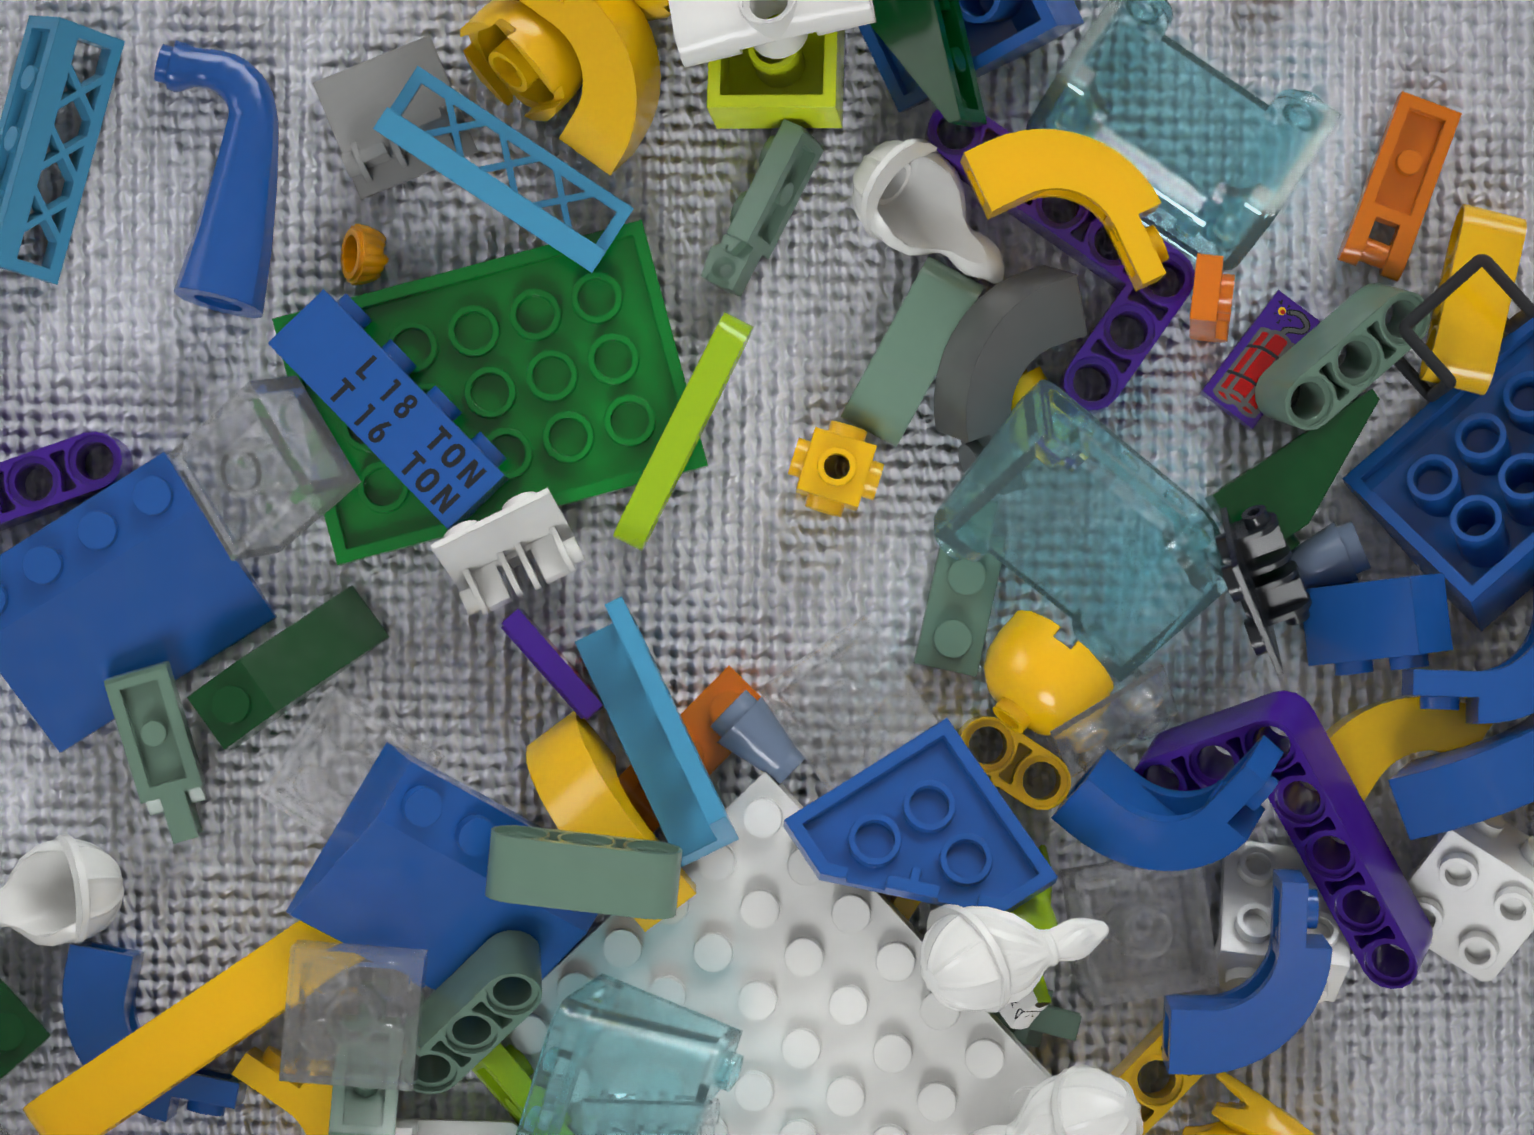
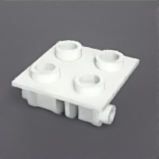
(523, 530)

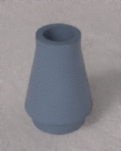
(1331, 557)
(757, 737)

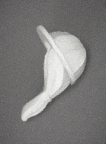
(919, 208)
(62, 892)
(992, 957)
(1076, 1103)

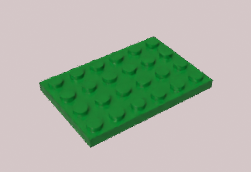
(539, 358)

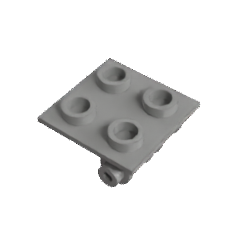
(359, 97)

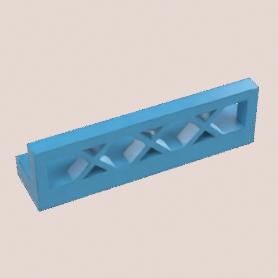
(29, 129)
(488, 188)
(655, 737)

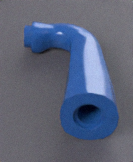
(235, 229)

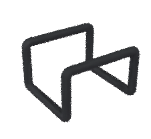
(1437, 297)

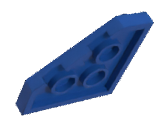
(923, 830)

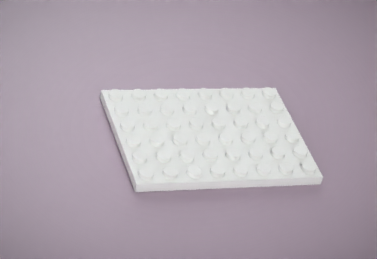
(818, 985)

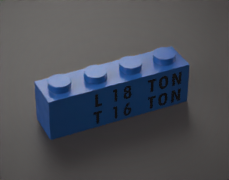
(388, 410)

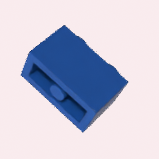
(1377, 621)

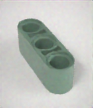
(911, 351)
(1314, 359)
(583, 872)
(478, 1008)

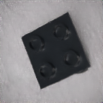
(1262, 577)

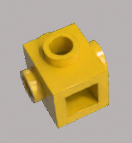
(831, 494)

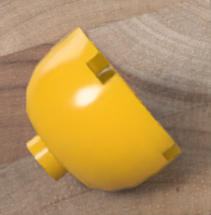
(523, 57)
(1040, 678)

